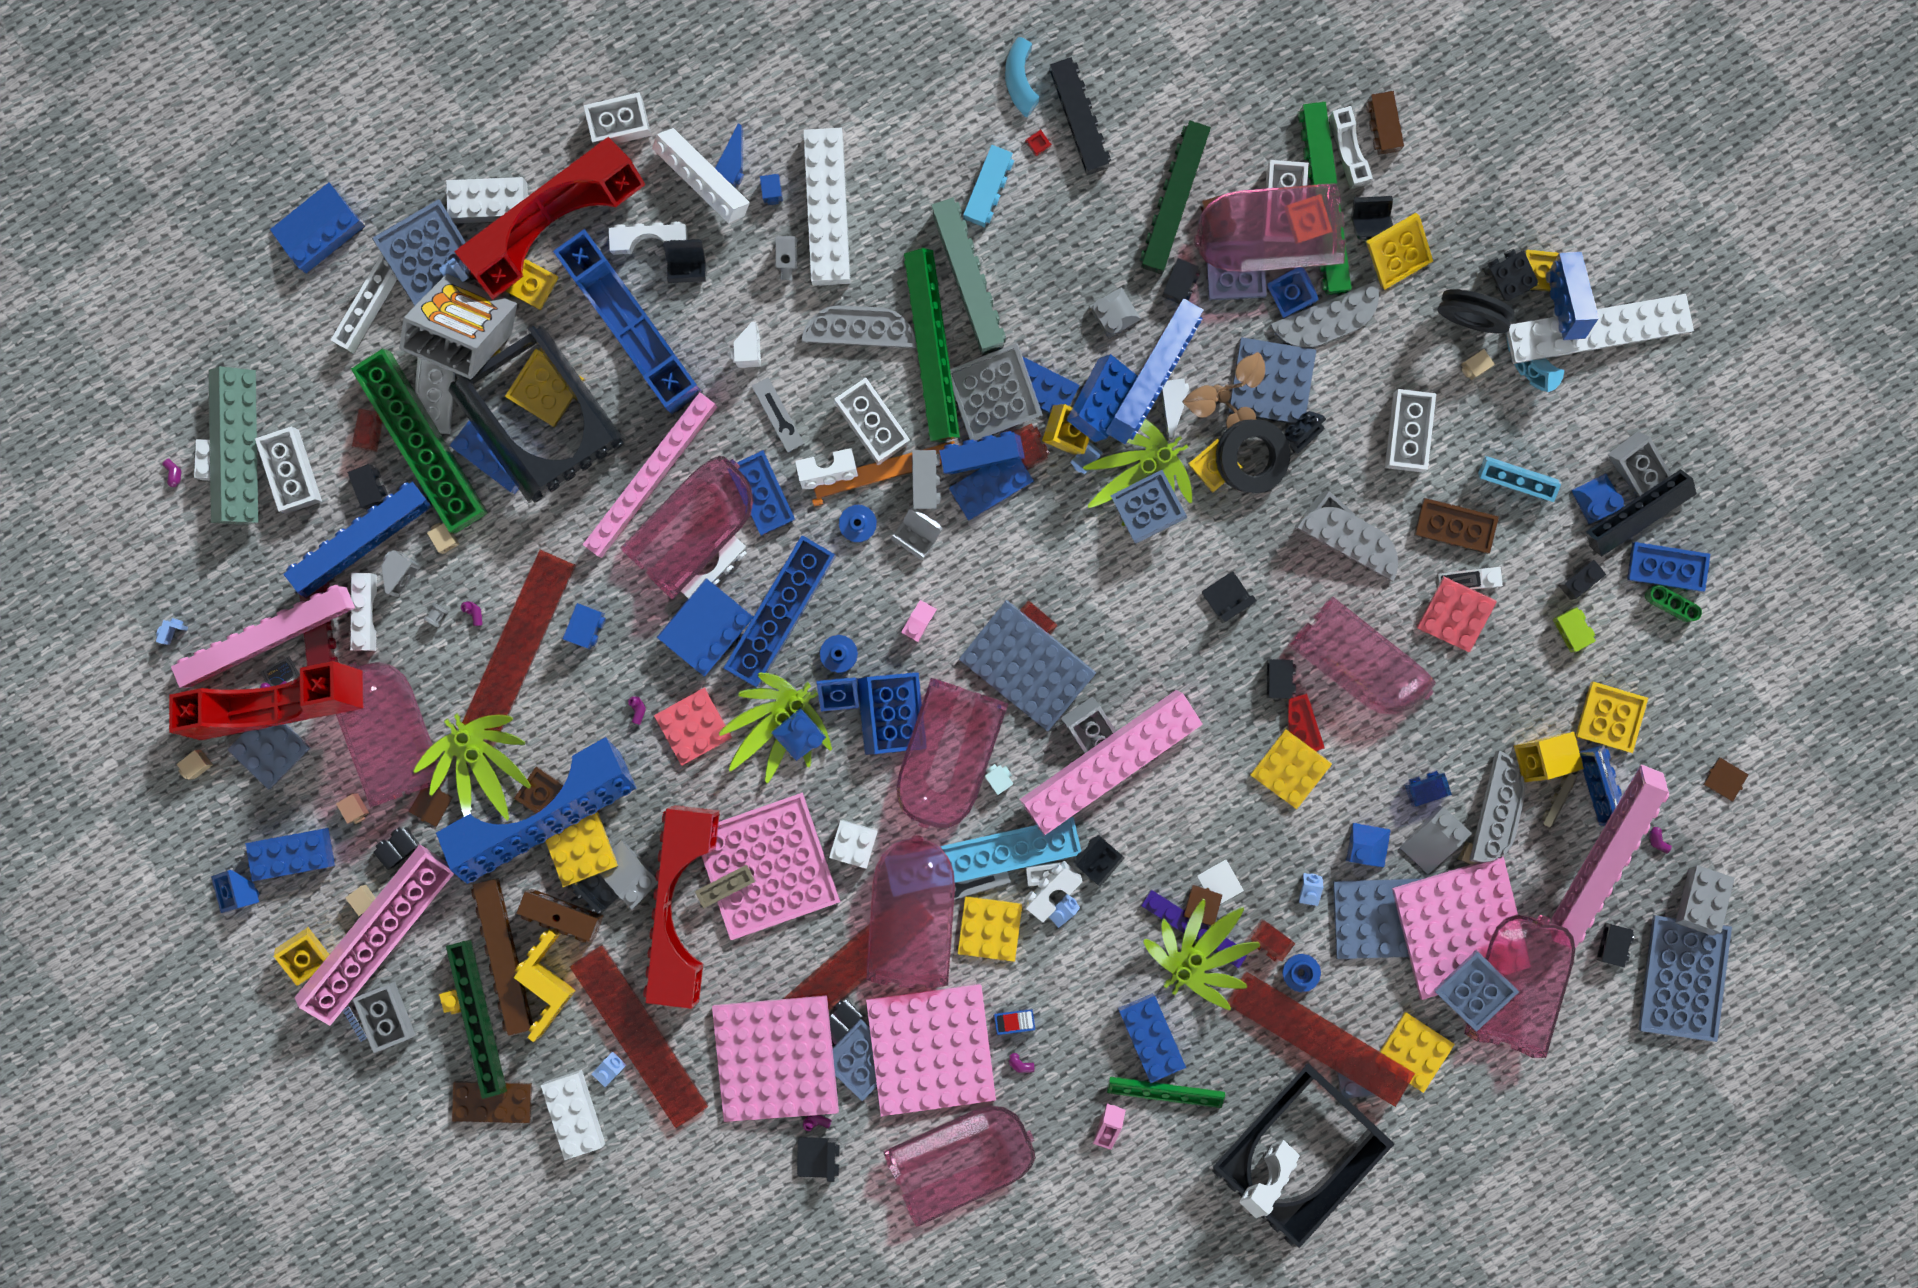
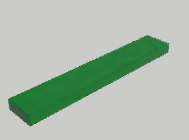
(1165, 1092)

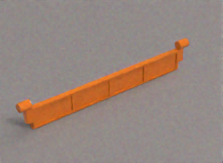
(871, 474)

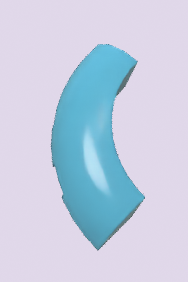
(1016, 81)
(1540, 373)

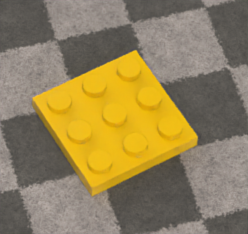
(1399, 251)
(540, 390)
(1611, 717)
(1291, 769)
(581, 850)
(990, 928)
(1417, 1049)

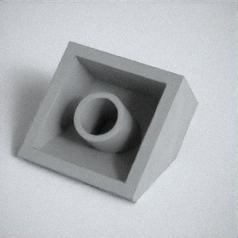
(397, 572)

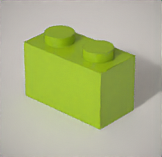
(1574, 629)

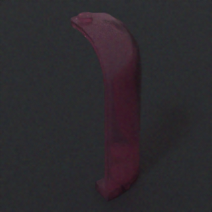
(1273, 229)
(692, 525)
(1362, 660)
(387, 736)
(948, 754)
(911, 915)
(1538, 962)
(961, 1161)

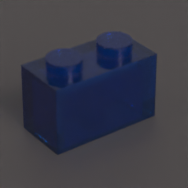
(1427, 789)

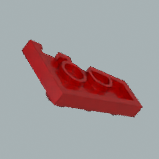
(1303, 722)

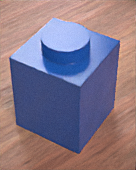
(771, 189)

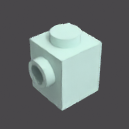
(999, 778)

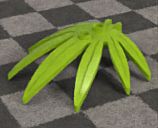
(1155, 458)
(786, 704)
(468, 746)
(1191, 962)

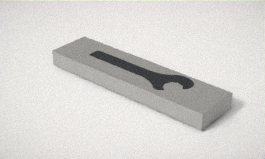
(778, 415)
(980, 884)

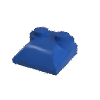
(1293, 291)
(1598, 498)
(799, 734)

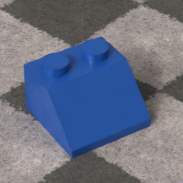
(584, 626)
(838, 694)

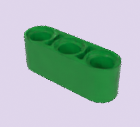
(1682, 604)

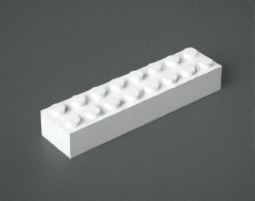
(827, 206)

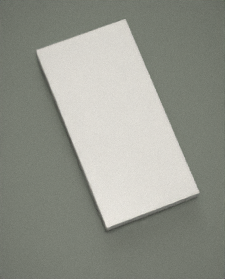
(432, 389)

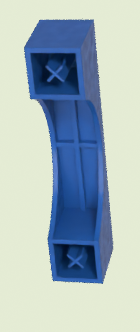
(627, 321)
(594, 781)

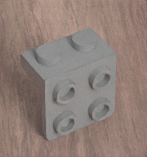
(917, 533)

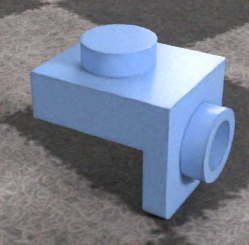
(454, 269)
(1091, 454)
(166, 631)
(1311, 889)
(1065, 910)
(608, 1069)

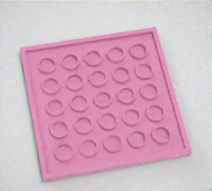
(784, 859)
(1451, 918)
(931, 1049)
(775, 1059)

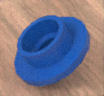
(857, 533)
(846, 660)
(1311, 972)

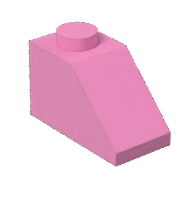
(918, 621)
(1109, 1126)

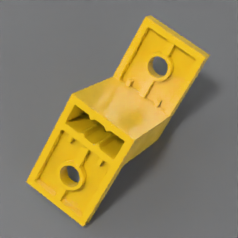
(543, 983)

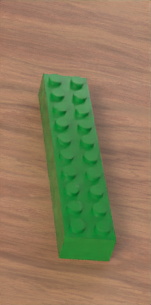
(419, 441)

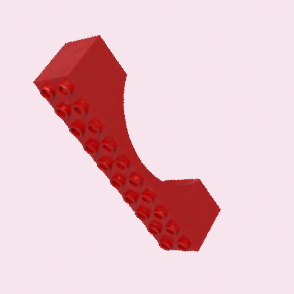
(595, 179)
(317, 693)
(673, 972)

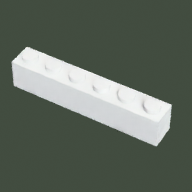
(700, 175)
(365, 306)

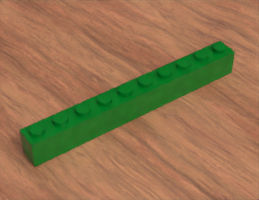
(1322, 171)
(931, 345)

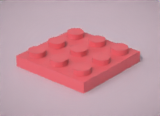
(1456, 614)
(692, 726)

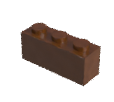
(1385, 123)

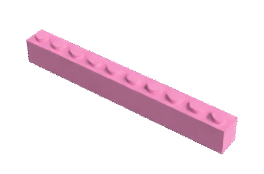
(650, 475)
(262, 637)

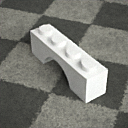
(1354, 164)
(624, 239)
(731, 552)
(362, 627)
(1281, 1162)

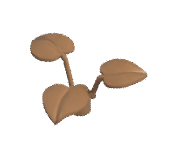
(1202, 400)

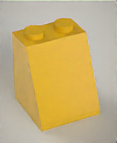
(1548, 757)

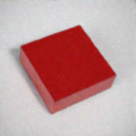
(1038, 143)

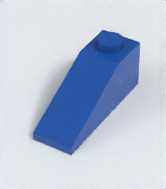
(731, 161)

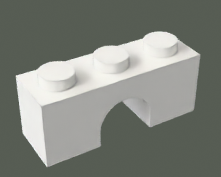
(842, 469)
(1061, 878)

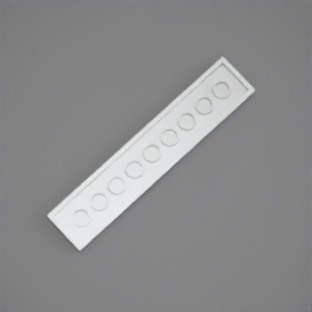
(1614, 327)

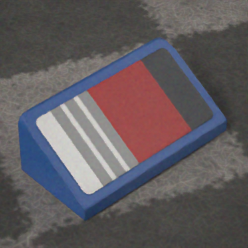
(1014, 1022)

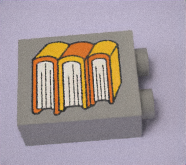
(457, 326)

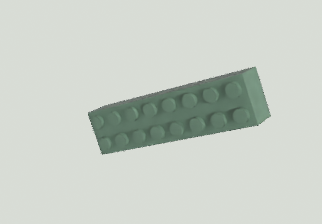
(967, 276)
(233, 446)

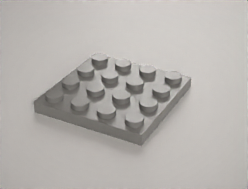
(995, 393)

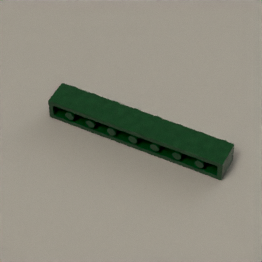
(1175, 197)
(476, 1019)

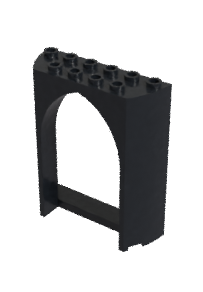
(532, 473)
(1303, 1214)

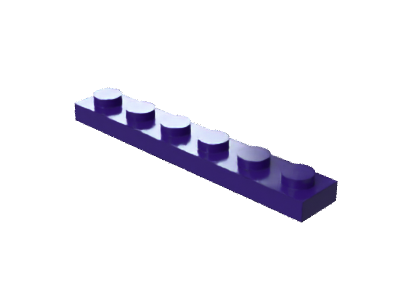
(1174, 916)

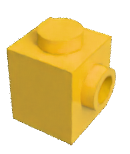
(450, 1001)

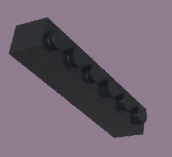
(1079, 116)
(1641, 512)

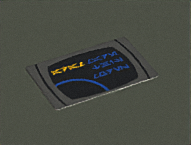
(280, 672)

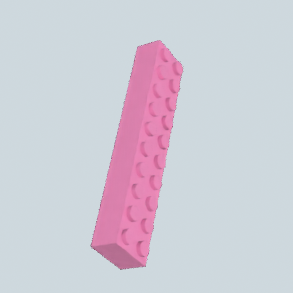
(1111, 761)
(1612, 852)
(374, 935)

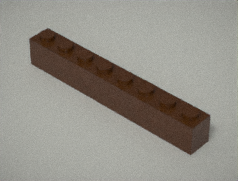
(502, 955)

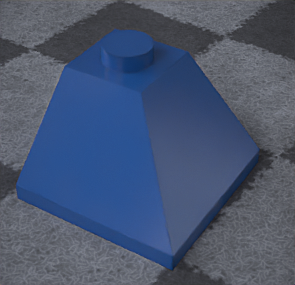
(1368, 845)
(234, 891)

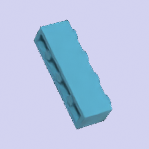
(988, 185)
(1519, 479)

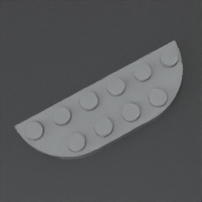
(1329, 319)
(859, 327)
(1352, 538)
(1499, 810)

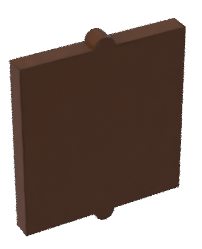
(1725, 779)
(430, 807)
(1212, 903)

